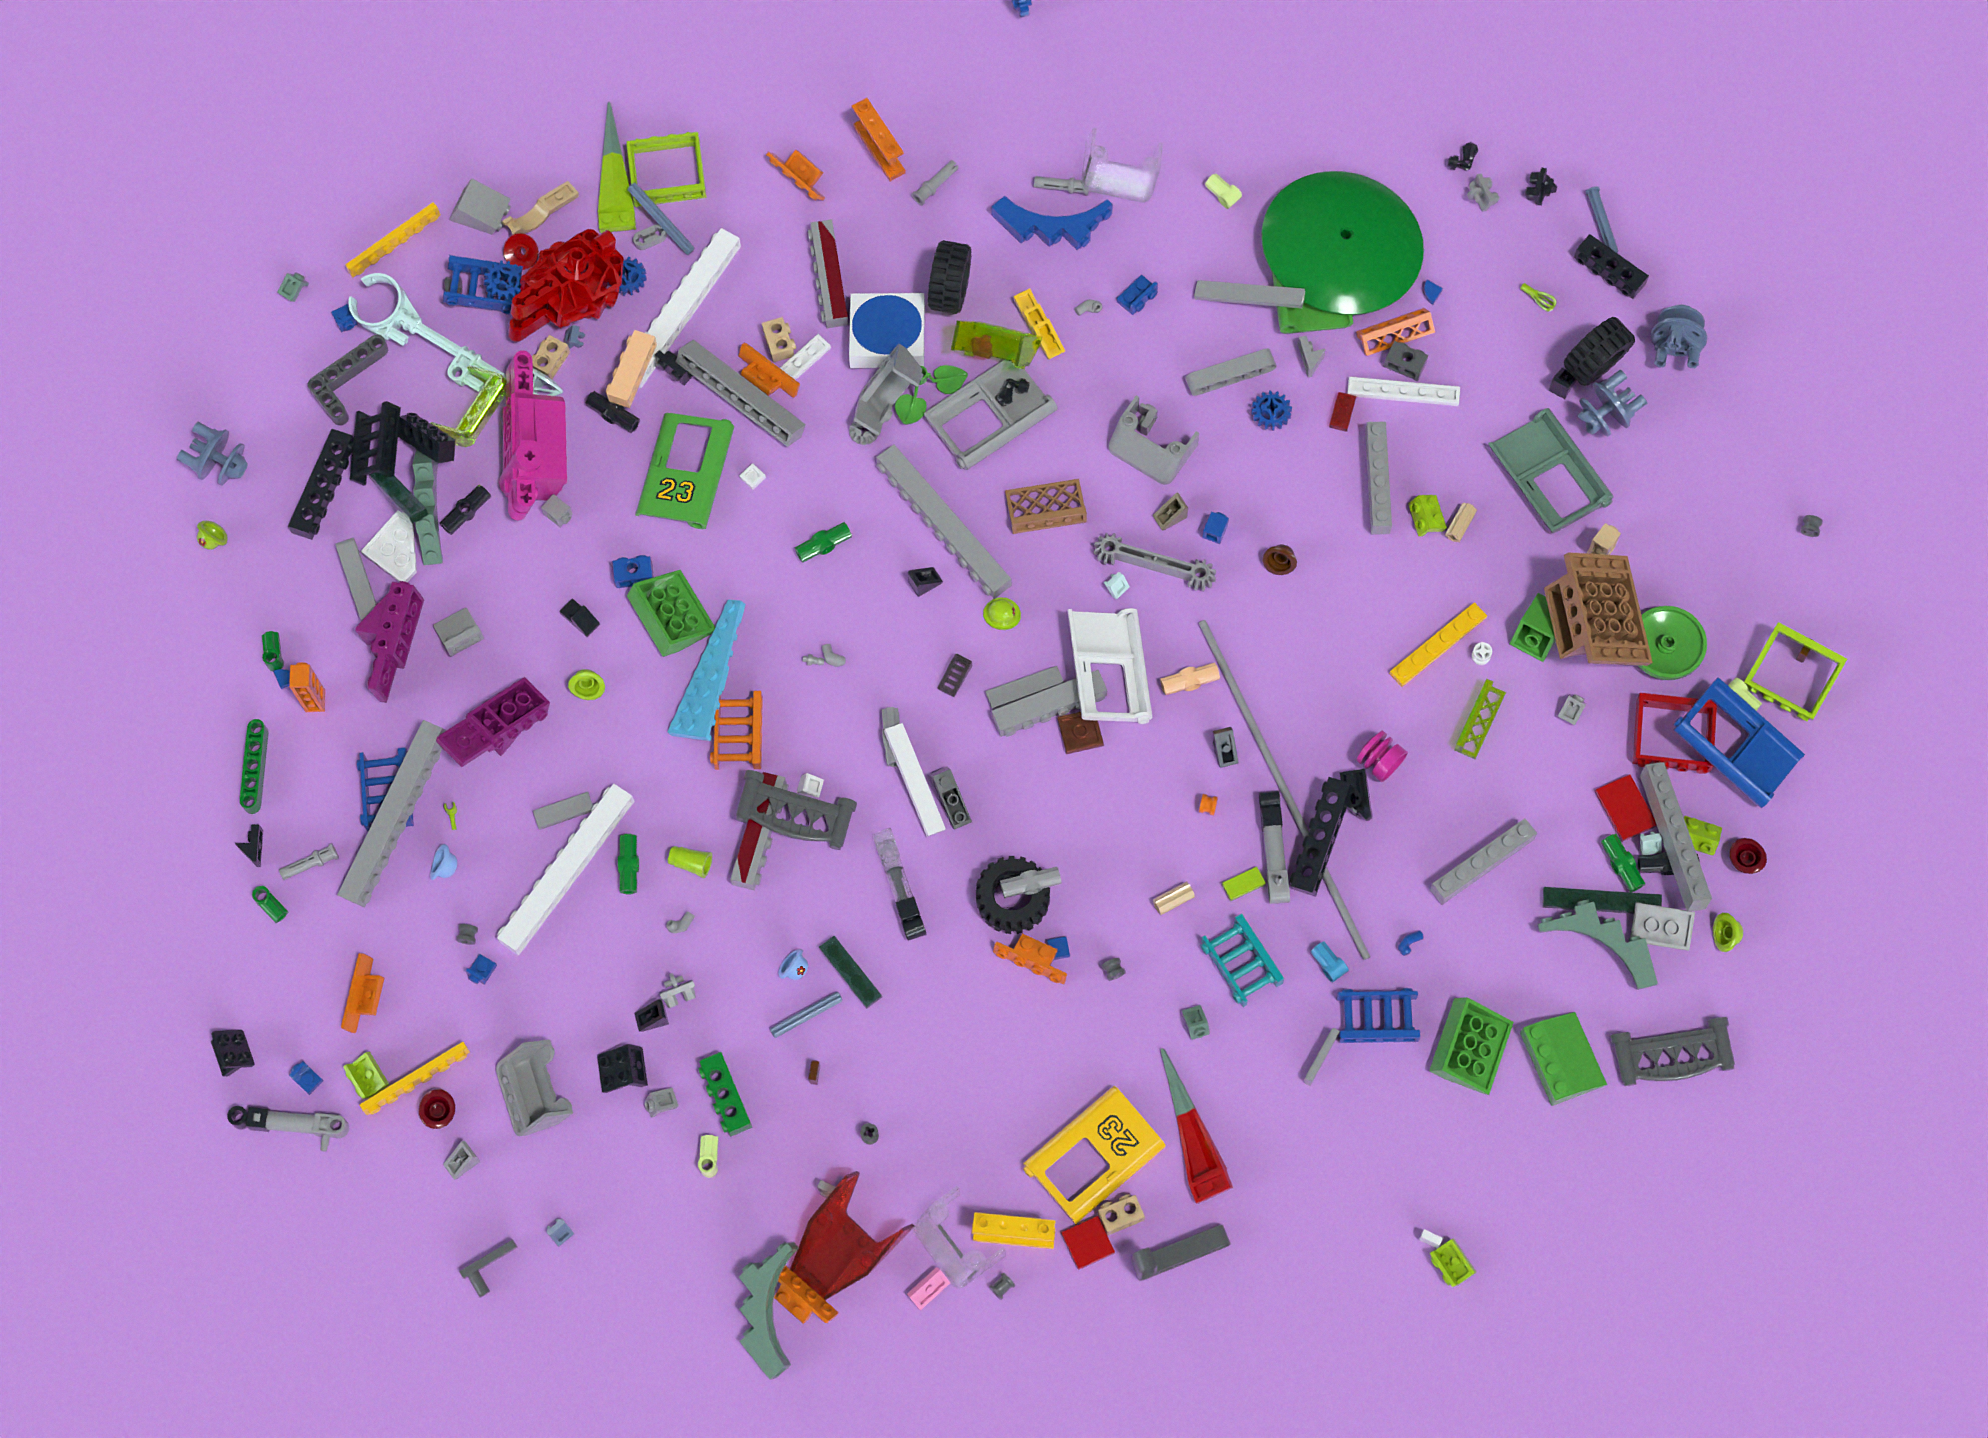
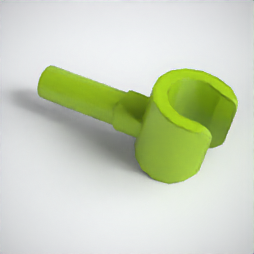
(451, 812)

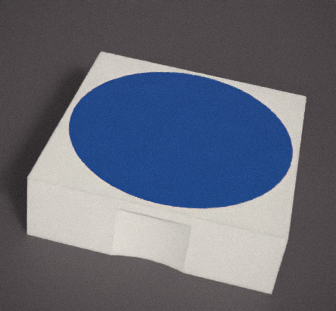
(882, 323)

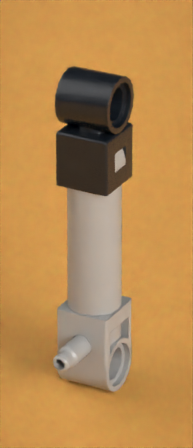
(1272, 827)
(265, 1120)

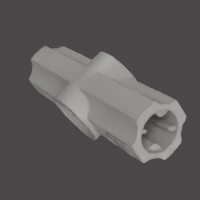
(890, 718)
(1030, 882)

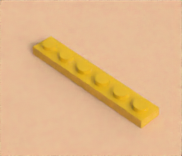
(393, 239)
(1438, 644)
(409, 1082)

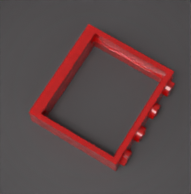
(1678, 704)

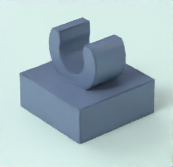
(572, 335)
(559, 1232)

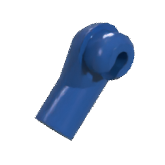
(1408, 940)

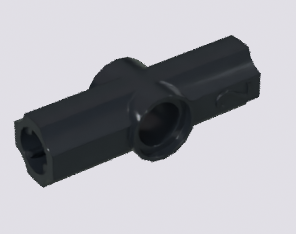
(612, 412)
(473, 501)
(1655, 864)

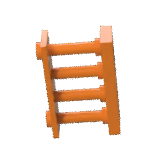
(878, 139)
(753, 739)

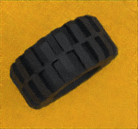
(949, 277)
(1599, 351)
(1009, 919)

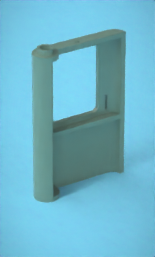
(1540, 448)

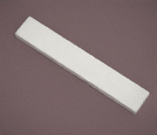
(1404, 391)
(914, 779)

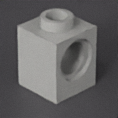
(557, 511)

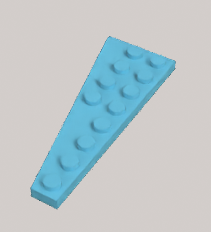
(702, 695)

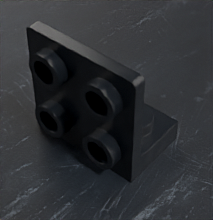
(622, 1068)

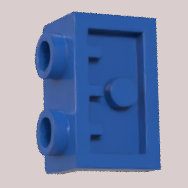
(1137, 294)

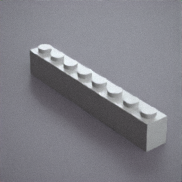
(740, 393)
(1675, 837)

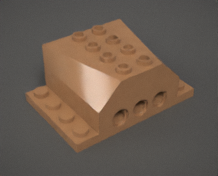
(1598, 611)

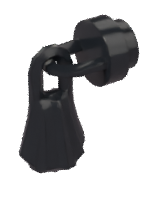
(1469, 152)
(1005, 395)

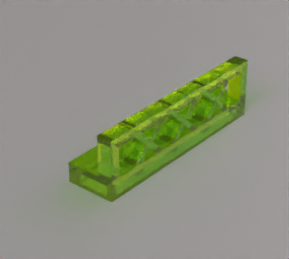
(1475, 713)

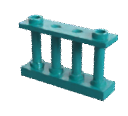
(1251, 943)

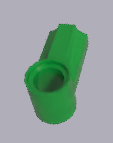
(272, 650)
(270, 904)

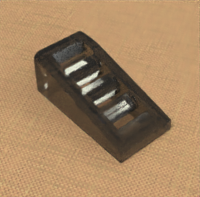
(949, 672)

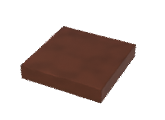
(1079, 733)

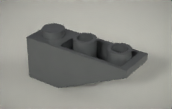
(950, 797)

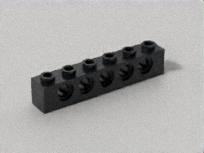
(308, 528)
(1311, 884)

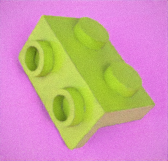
(1427, 514)
(1703, 835)
(366, 1076)
(1452, 1263)

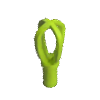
(1535, 294)

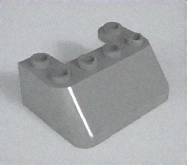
(529, 1089)

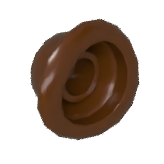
(1279, 560)

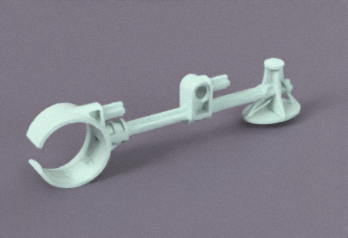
(406, 316)

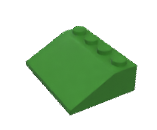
(670, 612)
(1471, 1045)
(1562, 1058)

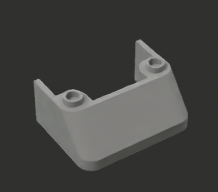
(885, 389)
(1144, 454)

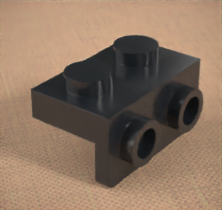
(668, 363)

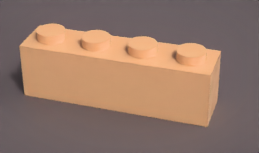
(631, 368)

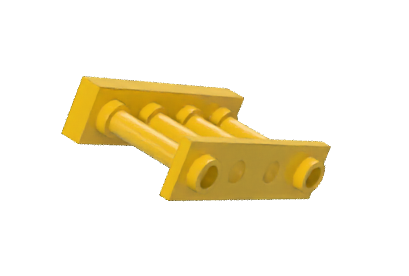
(1013, 1230)

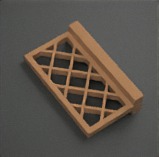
(1048, 517)

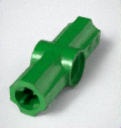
(823, 542)
(1623, 863)
(628, 864)

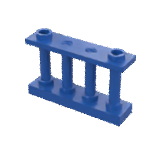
(475, 268)
(362, 765)
(1369, 1034)

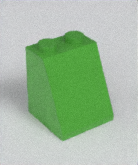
(1535, 630)

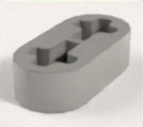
(650, 237)

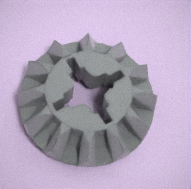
(856, 435)

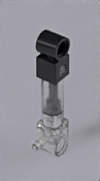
(899, 885)

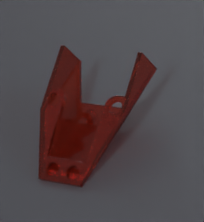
(836, 1248)

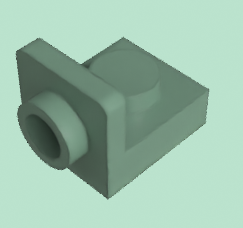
(292, 286)
(1196, 1022)

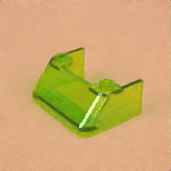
(1007, 343)
(481, 408)

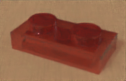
(1342, 411)

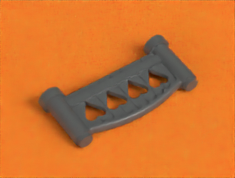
(836, 816)
(1714, 1038)

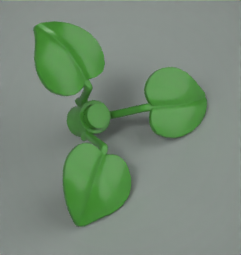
(948, 380)

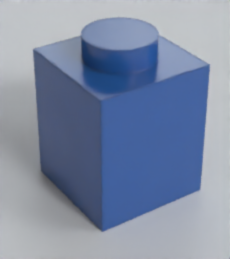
(1215, 527)

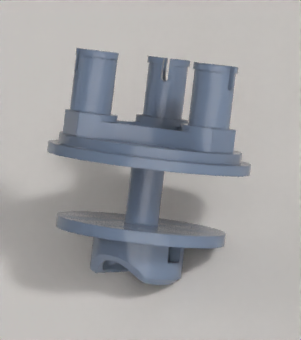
(1679, 333)
(1612, 404)
(211, 453)

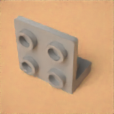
(458, 631)

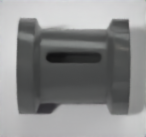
(865, 1138)
(1002, 1286)

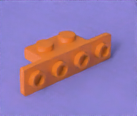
(801, 170)
(766, 374)
(1032, 955)
(363, 994)
(802, 1299)

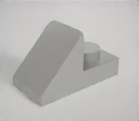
(1310, 358)

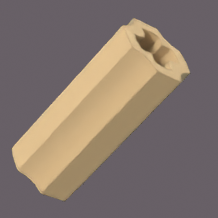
(1461, 522)
(1173, 898)

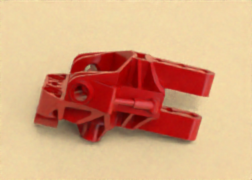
(566, 297)

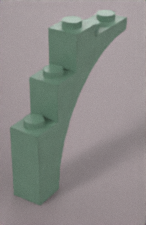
(426, 493)
(1586, 921)
(758, 1309)

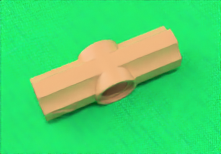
(1190, 679)

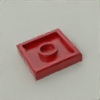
(1088, 1242)

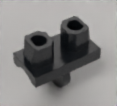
(1544, 186)

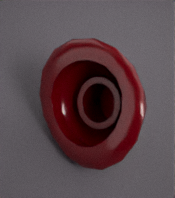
(1748, 856)
(437, 1109)

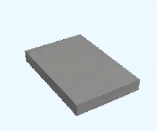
(1663, 926)

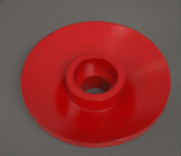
(513, 248)

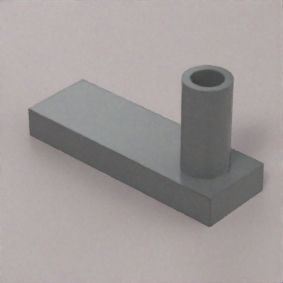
(472, 1270)

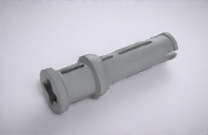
(1071, 185)
(929, 187)
(317, 858)

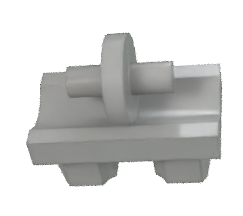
(1481, 192)
(669, 995)

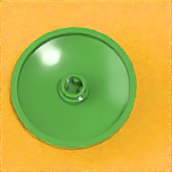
(1674, 641)

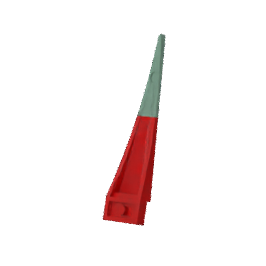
(1204, 1165)

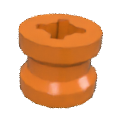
(1208, 804)

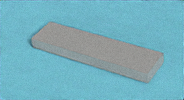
(1024, 687)

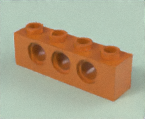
(307, 687)

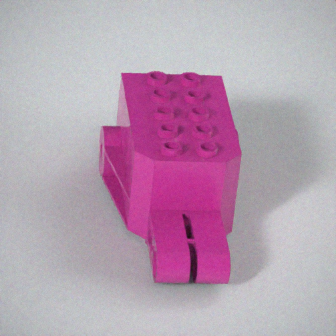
(531, 440)

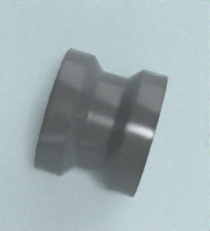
(448, 285)
(1811, 525)
(467, 934)
(1113, 969)

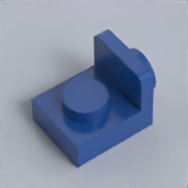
(344, 318)
(481, 970)
(305, 1077)

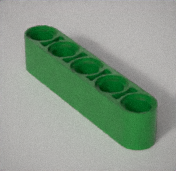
(257, 774)

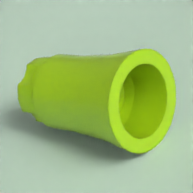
(691, 860)

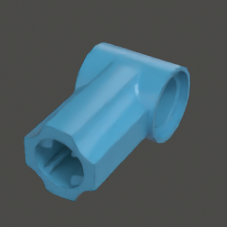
(1331, 965)

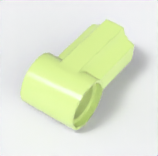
(1226, 193)
(1741, 689)
(708, 1154)

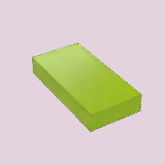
(1243, 883)

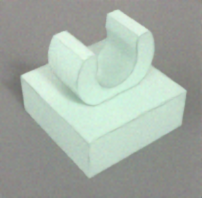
(1117, 585)
(1650, 843)

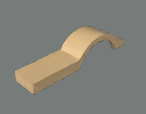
(543, 208)

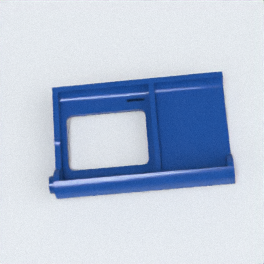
(1760, 760)

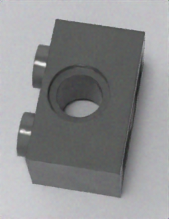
(1410, 369)

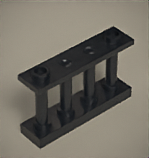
(387, 443)

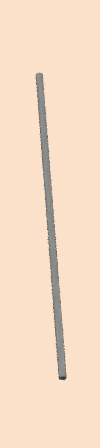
(1281, 784)

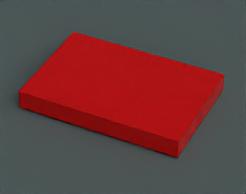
(1626, 807)

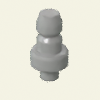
(813, 660)

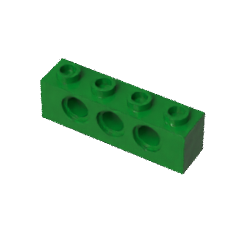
(708, 1068)

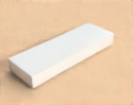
(806, 357)

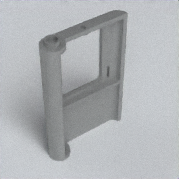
(1016, 417)

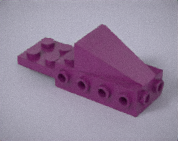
(390, 633)
(495, 723)

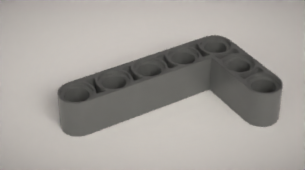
(344, 375)
(1153, 1263)

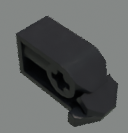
(1359, 781)

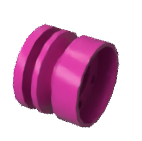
(1378, 753)

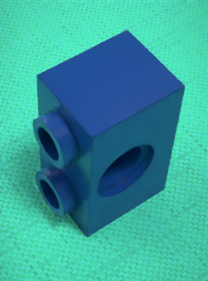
(623, 565)

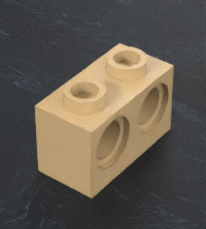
(776, 340)
(553, 359)
(1605, 540)
(1123, 1219)

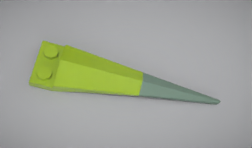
(615, 201)

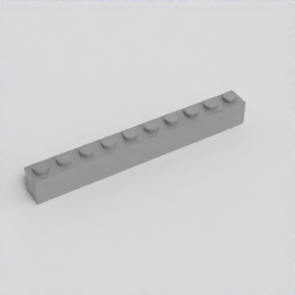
(943, 521)
(392, 815)

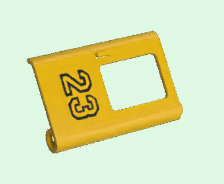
(1117, 1135)

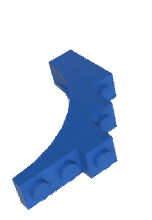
(1050, 229)

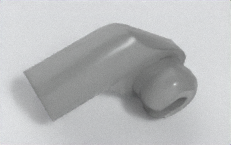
(1090, 306)
(832, 658)
(680, 926)

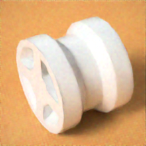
(1484, 650)

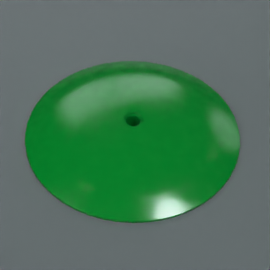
(1343, 275)

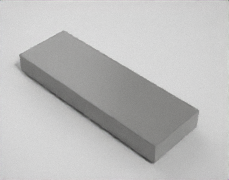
(563, 810)
(1321, 1056)

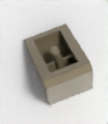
(1171, 512)

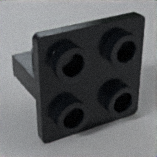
(231, 1051)

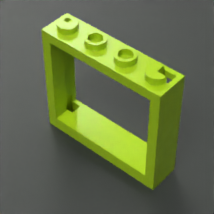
(671, 141)
(1810, 644)

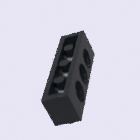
(1608, 257)
(426, 438)

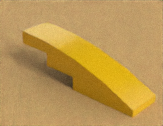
(1038, 323)

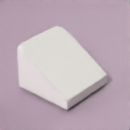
(810, 785)

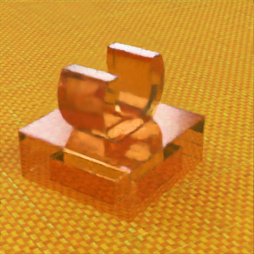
(982, 346)

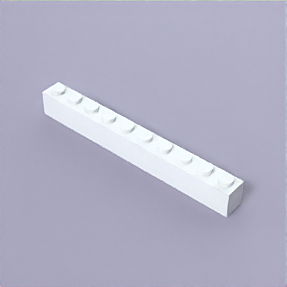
(691, 293)
(565, 869)

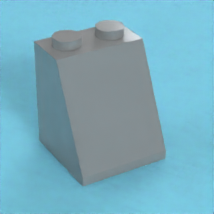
(480, 208)

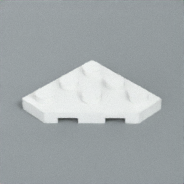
(394, 548)

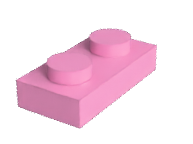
(928, 1288)

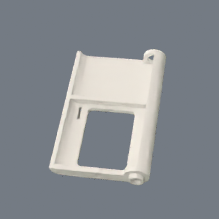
(1110, 640)

